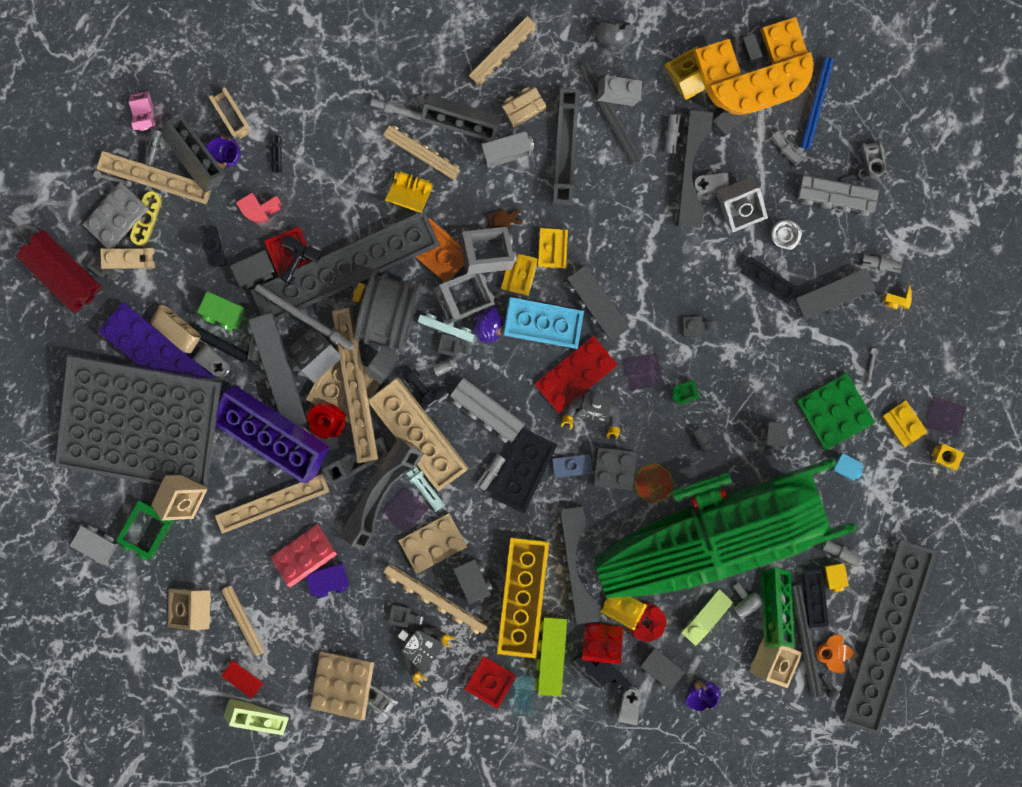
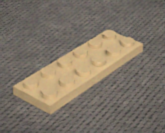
(410, 422)
(442, 604)

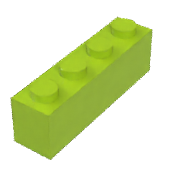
(552, 656)

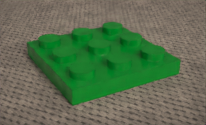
(835, 411)

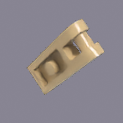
(126, 258)

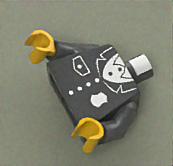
(594, 408)
(422, 649)

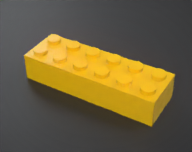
(523, 597)

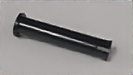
(222, 344)

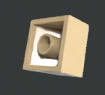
(178, 498)
(189, 609)
(775, 664)

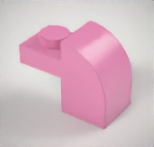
(142, 111)

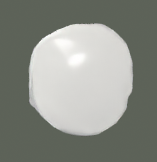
(786, 234)

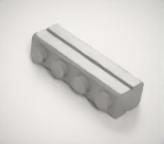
(837, 194)
(487, 410)

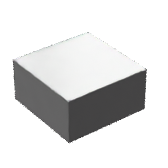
(751, 49)

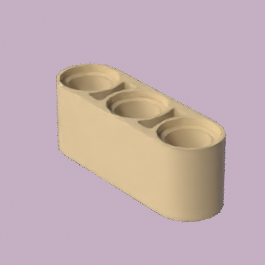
(175, 329)

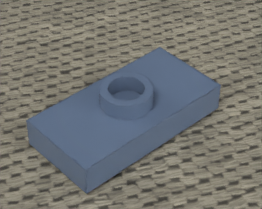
(572, 465)

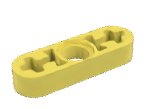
(155, 206)

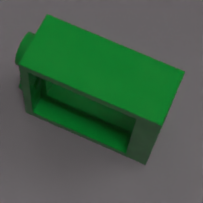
(127, 545)

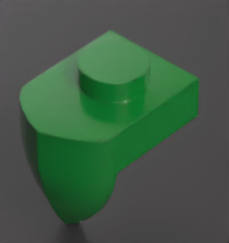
(685, 392)

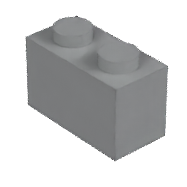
(619, 90)
(94, 544)

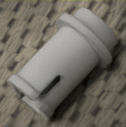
(445, 366)

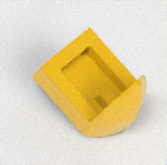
(896, 301)

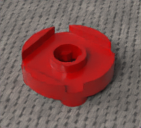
(328, 411)
(655, 629)

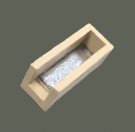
(230, 114)

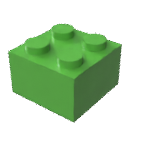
(218, 309)

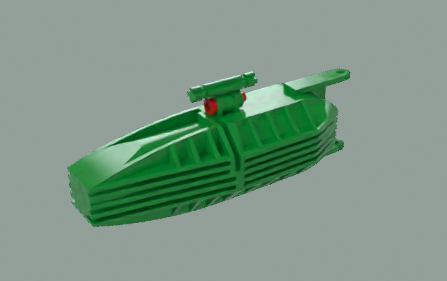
(720, 534)

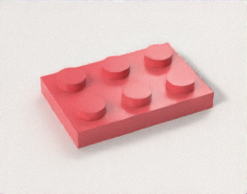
(303, 555)

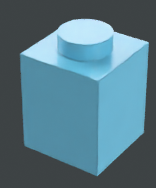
(848, 467)

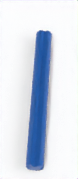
(816, 103)

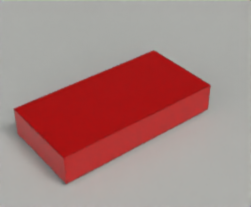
(242, 679)

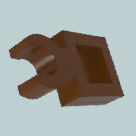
(502, 219)

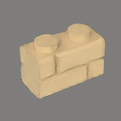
(523, 106)

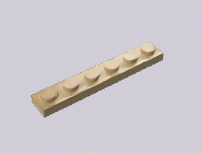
(152, 177)
(272, 504)

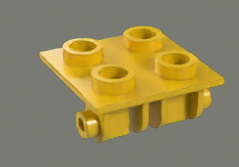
(409, 192)

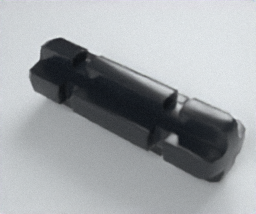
(276, 154)

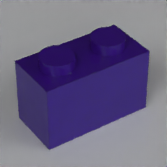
(328, 580)

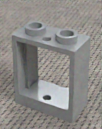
(507, 149)
(487, 265)
(448, 303)

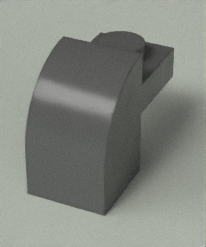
(382, 365)

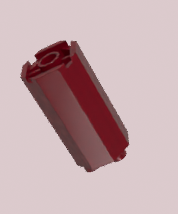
(59, 271)

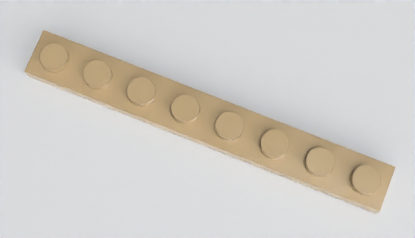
(355, 388)

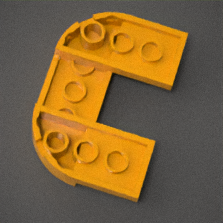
(763, 88)

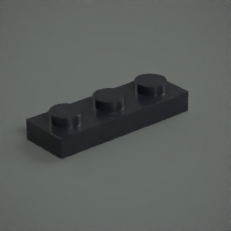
(769, 280)
(815, 597)

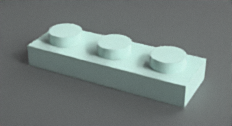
(430, 321)

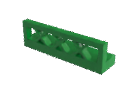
(774, 608)

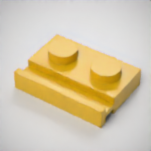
(553, 248)
(521, 276)
(904, 424)
(624, 610)

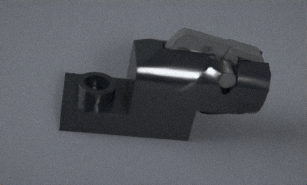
(599, 673)

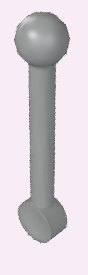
(97, 174)
(874, 352)

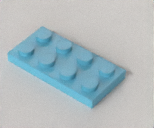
(543, 323)

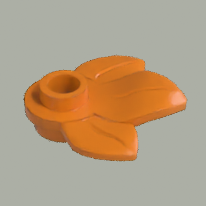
(837, 653)

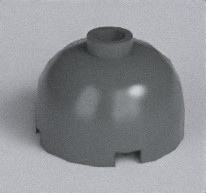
(613, 33)

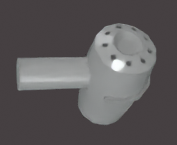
(748, 603)

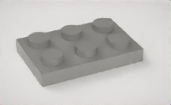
(115, 216)

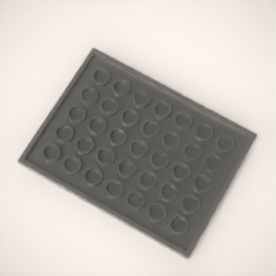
(136, 421)

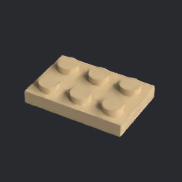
(432, 543)

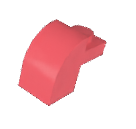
(255, 211)

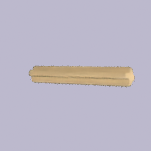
(243, 620)

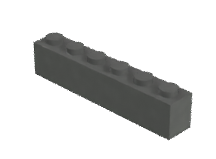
(277, 367)

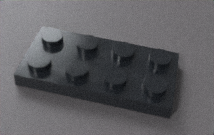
(523, 470)

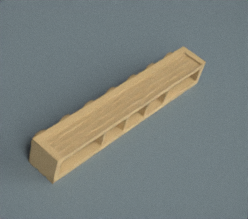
(502, 51)
(422, 152)

